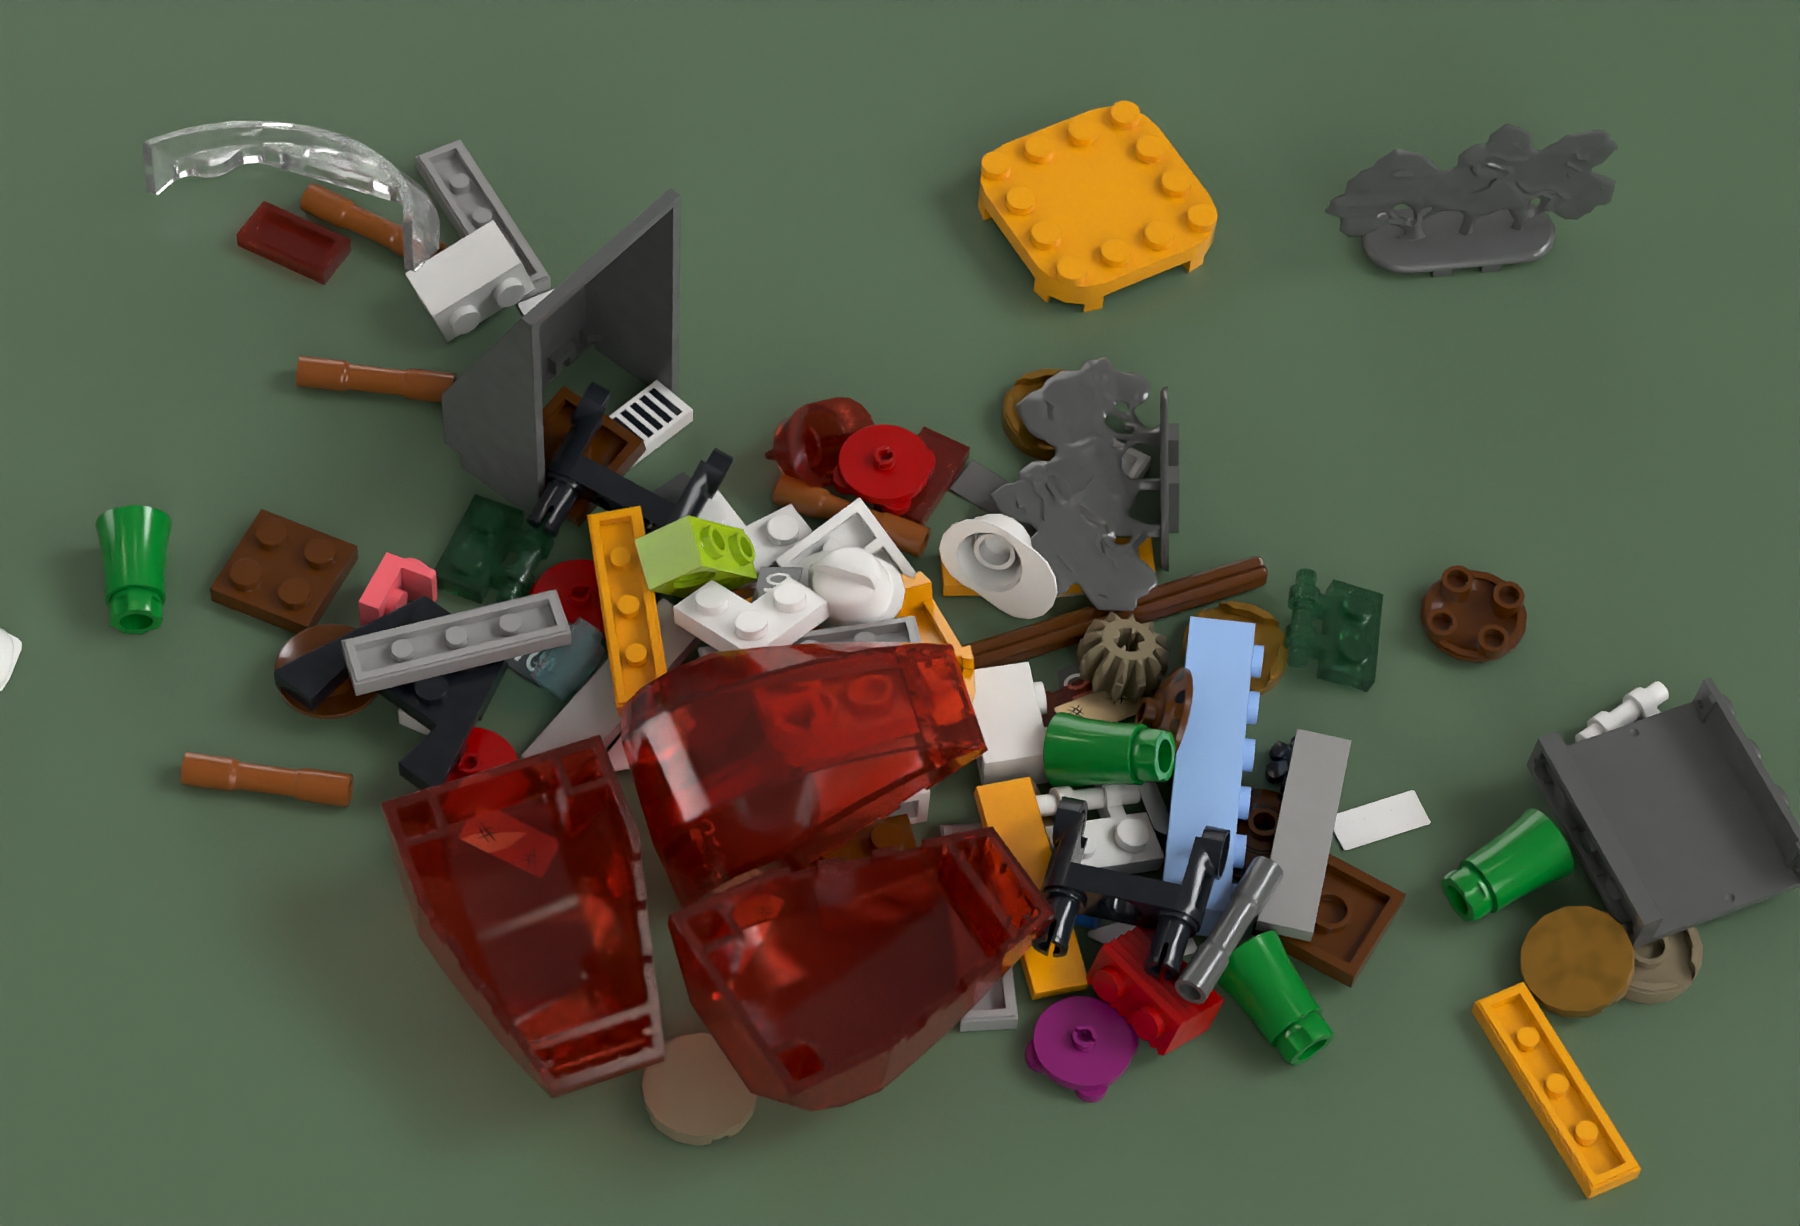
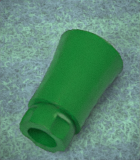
(134, 565)
(1105, 752)
(1509, 867)
(1276, 998)

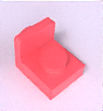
(394, 584)

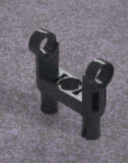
(576, 476)
(1125, 898)

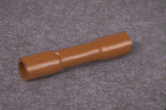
(346, 214)
(343, 376)
(821, 504)
(232, 774)

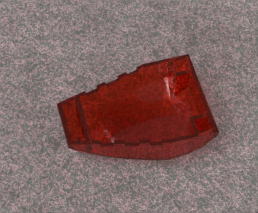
(789, 752)
(538, 910)
(854, 966)

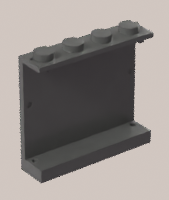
(1672, 816)

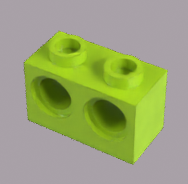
(692, 553)

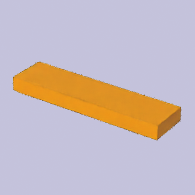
(626, 603)
(1017, 819)
(1556, 1090)

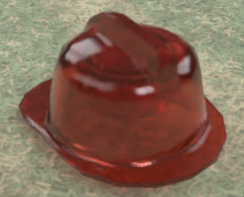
(812, 437)

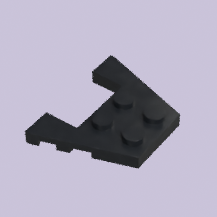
(443, 704)

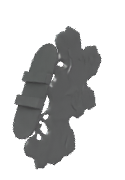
(1479, 207)
(1082, 492)

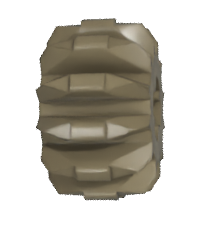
(1123, 657)

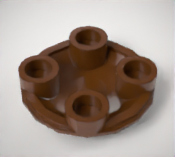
(1473, 615)

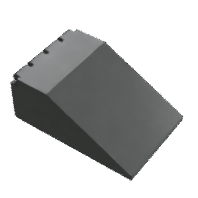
(619, 302)

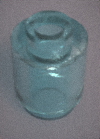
(569, 666)

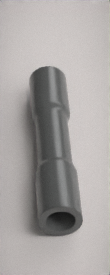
(1213, 955)

